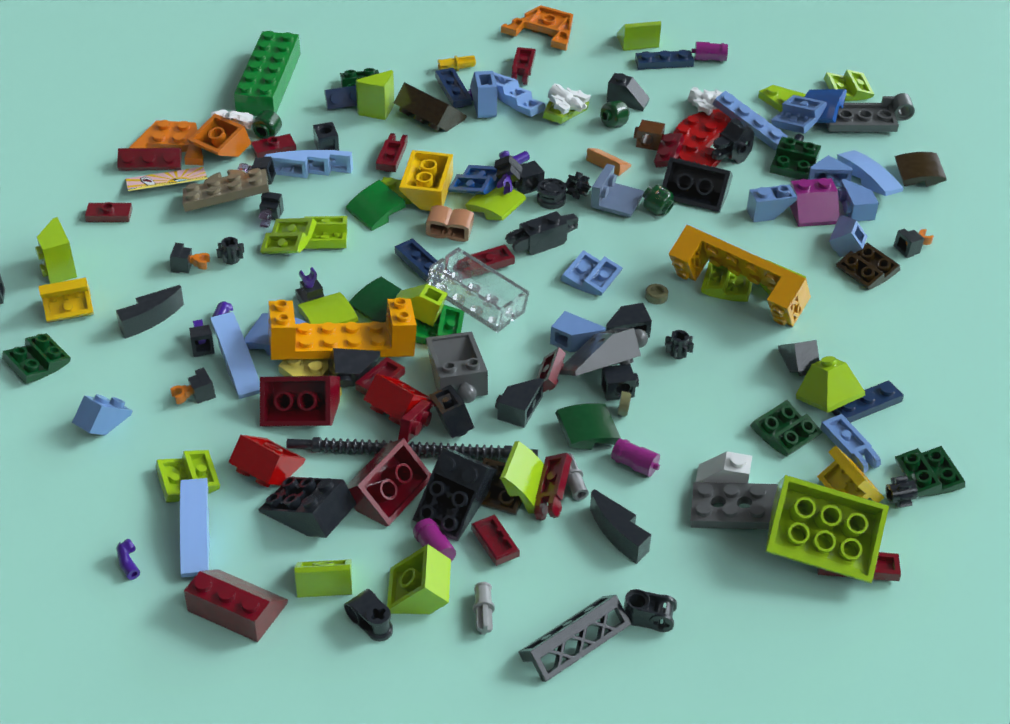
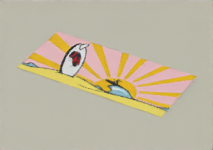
(166, 178)

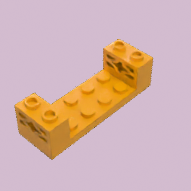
(788, 289)
(316, 341)

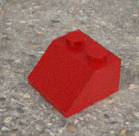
(393, 397)
(264, 460)

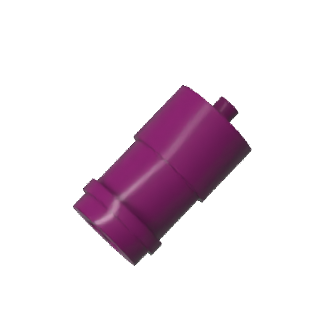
(710, 51)
(636, 457)
(428, 533)

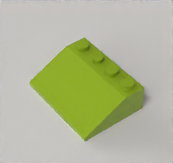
(826, 528)

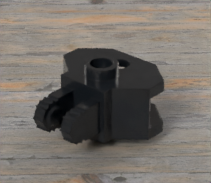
(733, 142)

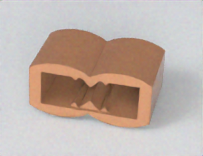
(449, 223)

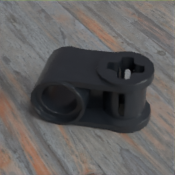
(647, 609)
(370, 615)

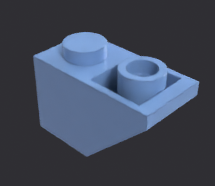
(484, 94)
(857, 201)
(769, 202)
(847, 236)
(572, 332)
(100, 414)

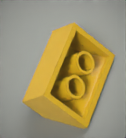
(427, 178)

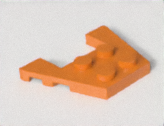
(544, 20)
(172, 135)

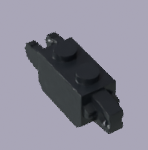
(542, 233)

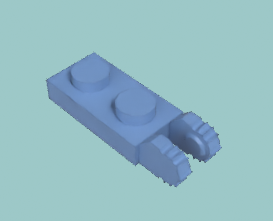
(850, 442)

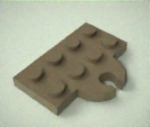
(225, 189)

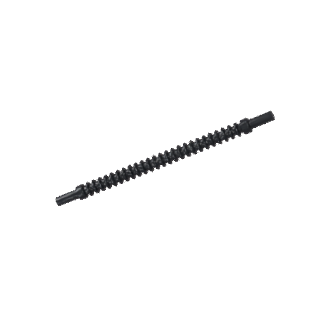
(318, 444)

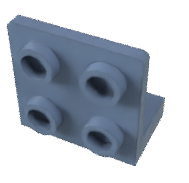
(612, 196)

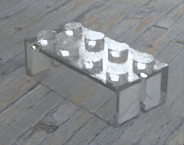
(478, 289)

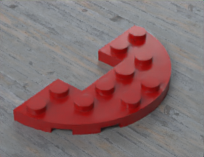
(699, 134)

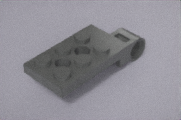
(873, 116)
(731, 516)

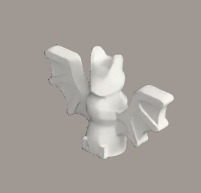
(567, 99)
(703, 100)
(239, 117)

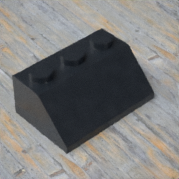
(697, 184)

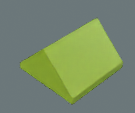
(640, 35)
(375, 95)
(323, 578)

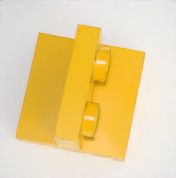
(66, 299)
(848, 478)

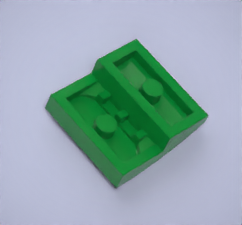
(375, 205)
(447, 323)

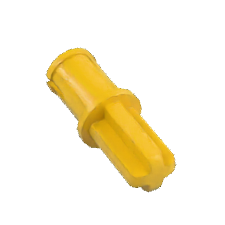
(457, 62)

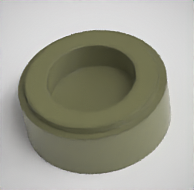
(656, 294)
(624, 403)

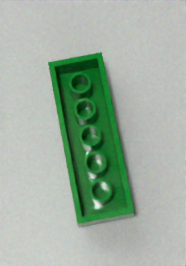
(267, 73)

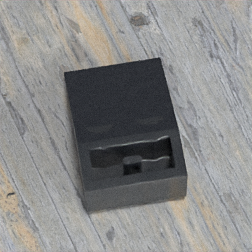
(454, 492)
(310, 504)

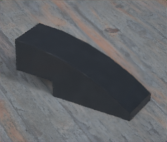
(149, 311)
(620, 527)

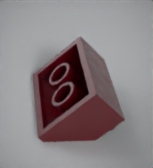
(299, 400)
(389, 482)
(233, 603)

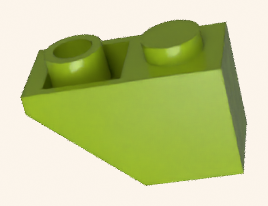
(426, 302)

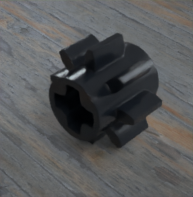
(577, 185)
(230, 250)
(679, 344)
(901, 491)

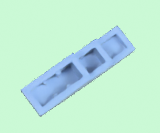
(517, 97)
(318, 162)
(871, 173)
(236, 355)
(194, 527)

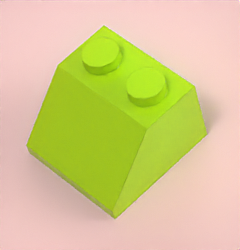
(55, 253)
(419, 583)

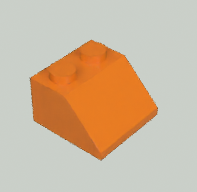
(221, 137)

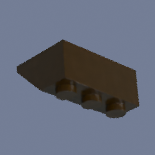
(428, 108)

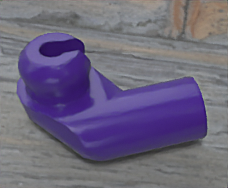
(520, 158)

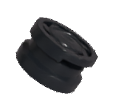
(551, 193)

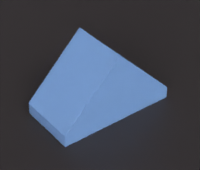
(830, 168)

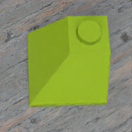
(829, 385)

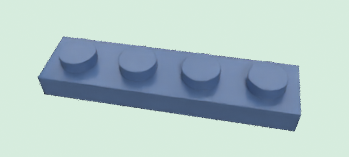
(762, 128)

